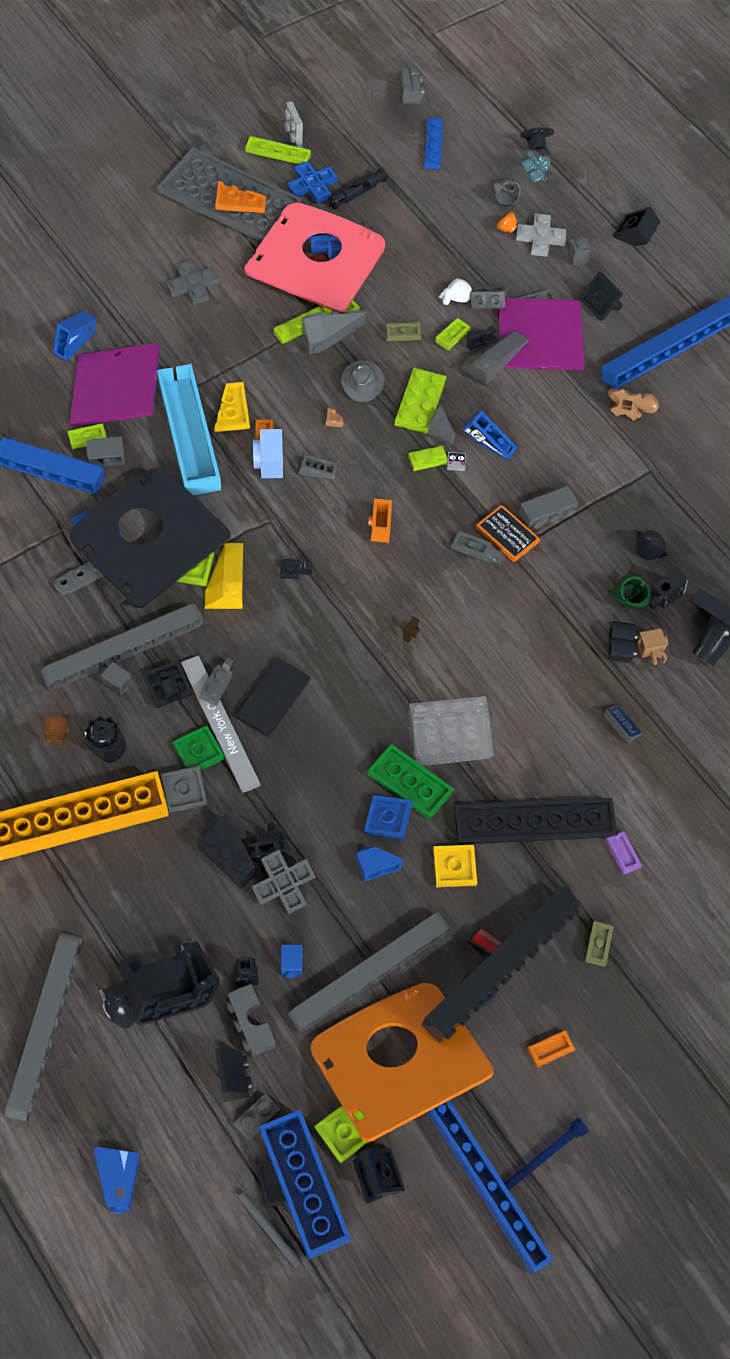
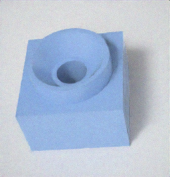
(269, 453)

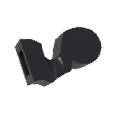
(245, 972)

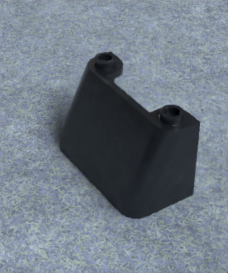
(169, 985)

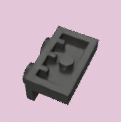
(488, 297)

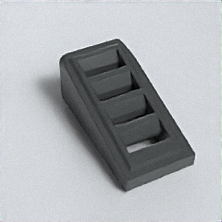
(316, 472)

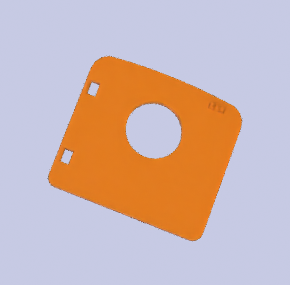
(400, 1093)

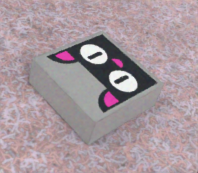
(456, 461)

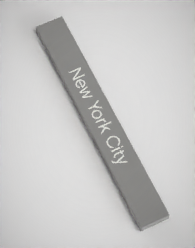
(222, 728)

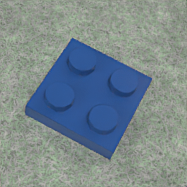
(388, 817)

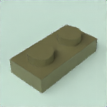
(403, 331)
(599, 944)

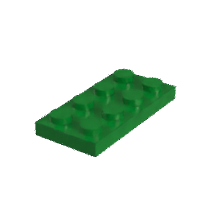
(410, 781)

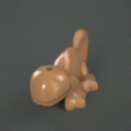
(628, 403)

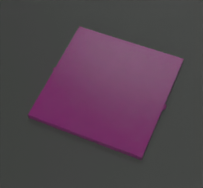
(552, 332)
(115, 384)

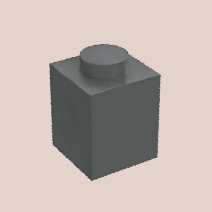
(579, 251)
(116, 679)

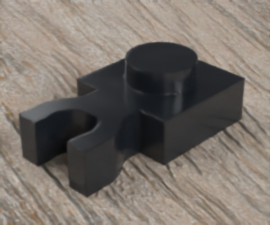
(479, 337)

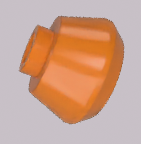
(507, 222)

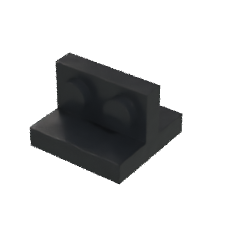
(601, 296)
(378, 1174)

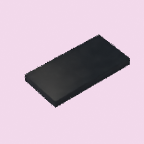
(273, 697)

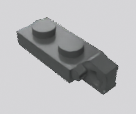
(476, 547)
(217, 683)

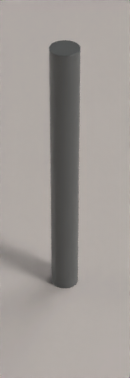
(270, 1230)

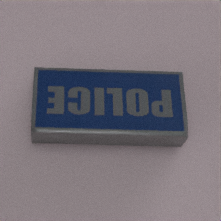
(622, 723)

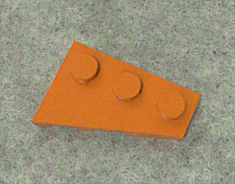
(237, 200)

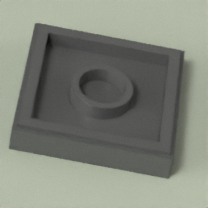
(183, 789)

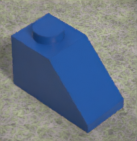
(376, 863)

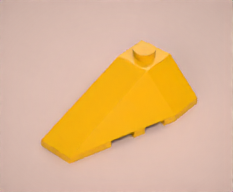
(226, 581)

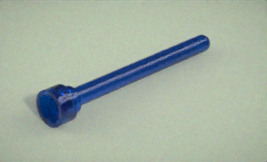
(576, 1129)

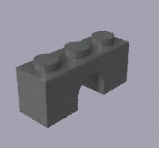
(256, 1038)

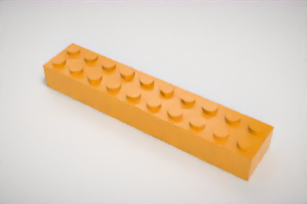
(81, 815)

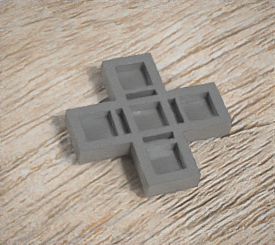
(541, 235)

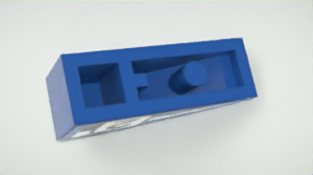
(487, 434)

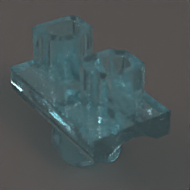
(539, 172)

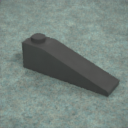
(323, 330)
(492, 359)

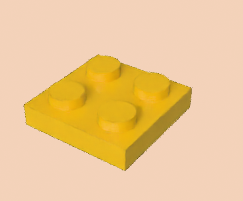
(455, 866)

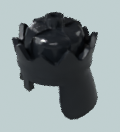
(106, 738)

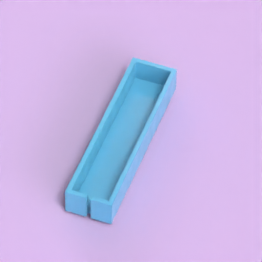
(189, 430)

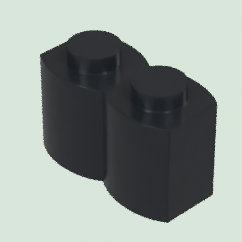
(622, 642)

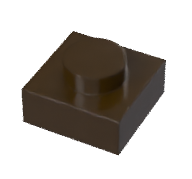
(411, 630)

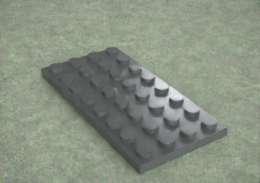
(196, 184)

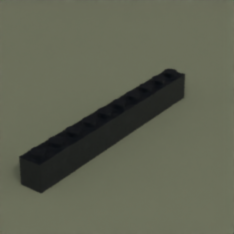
(500, 965)

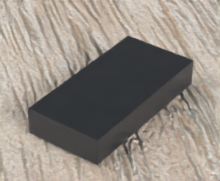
(269, 1185)

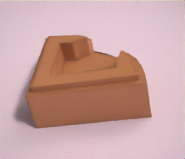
(333, 418)

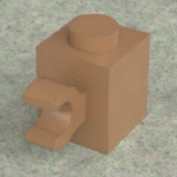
(653, 644)

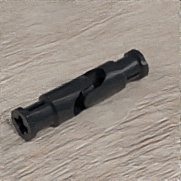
(356, 189)

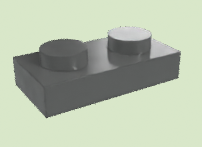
(255, 1116)

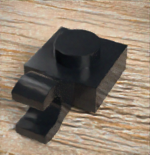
(292, 568)

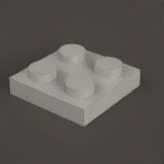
(293, 125)

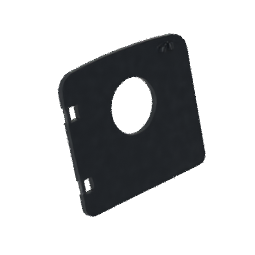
(186, 536)

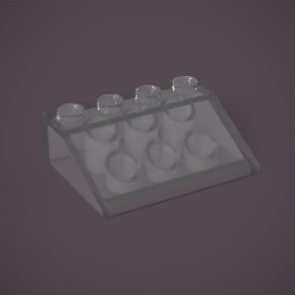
(451, 730)

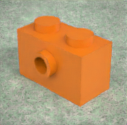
(381, 520)

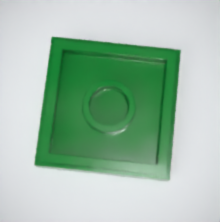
(198, 749)

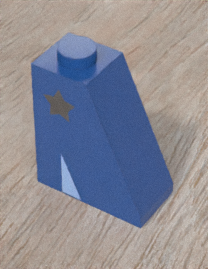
(73, 334)
(118, 1177)

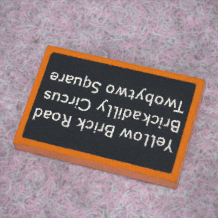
(507, 533)

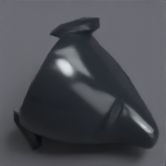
(650, 545)

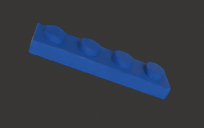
(433, 143)

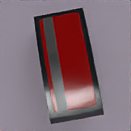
(484, 941)

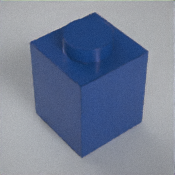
(291, 960)

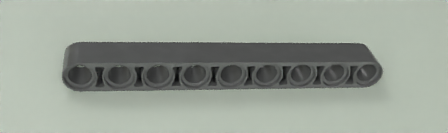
(122, 646)
(369, 972)
(43, 1027)

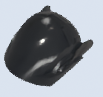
(117, 1005)

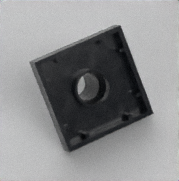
(716, 636)

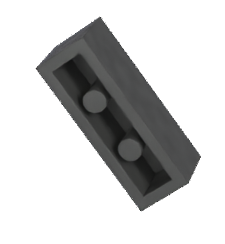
(548, 508)

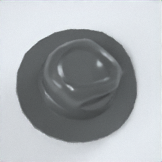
(362, 381)

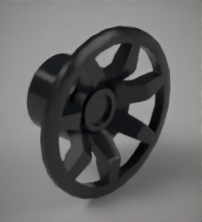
(537, 139)

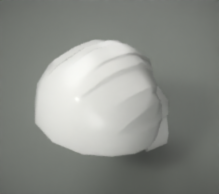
(458, 291)

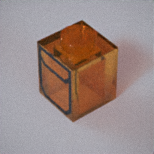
(56, 731)

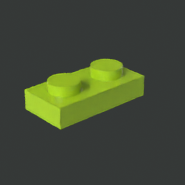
(452, 334)
(79, 436)
(428, 458)

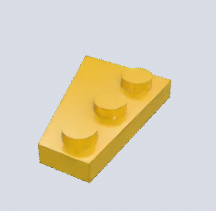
(233, 410)

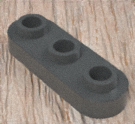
(75, 582)

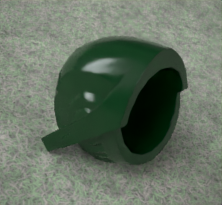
(631, 591)

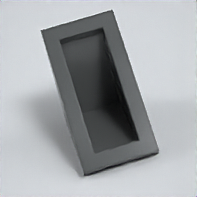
(441, 428)

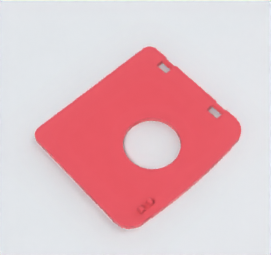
(323, 283)

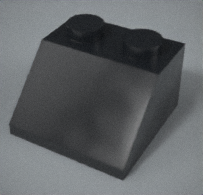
(637, 227)
(232, 1074)

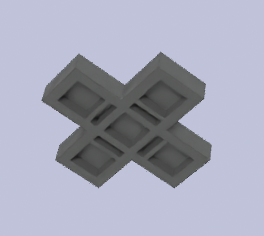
(192, 282)
(283, 882)

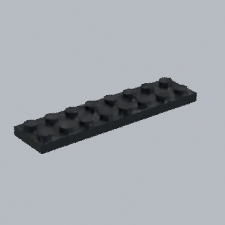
(535, 821)

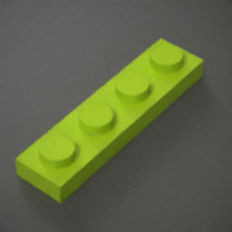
(277, 150)
(293, 328)

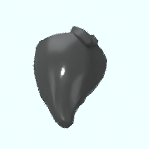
(507, 191)

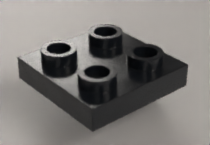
(167, 684)

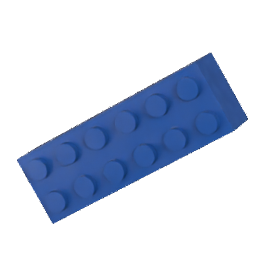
(304, 1184)

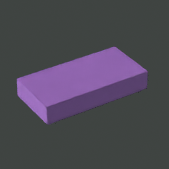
(623, 853)

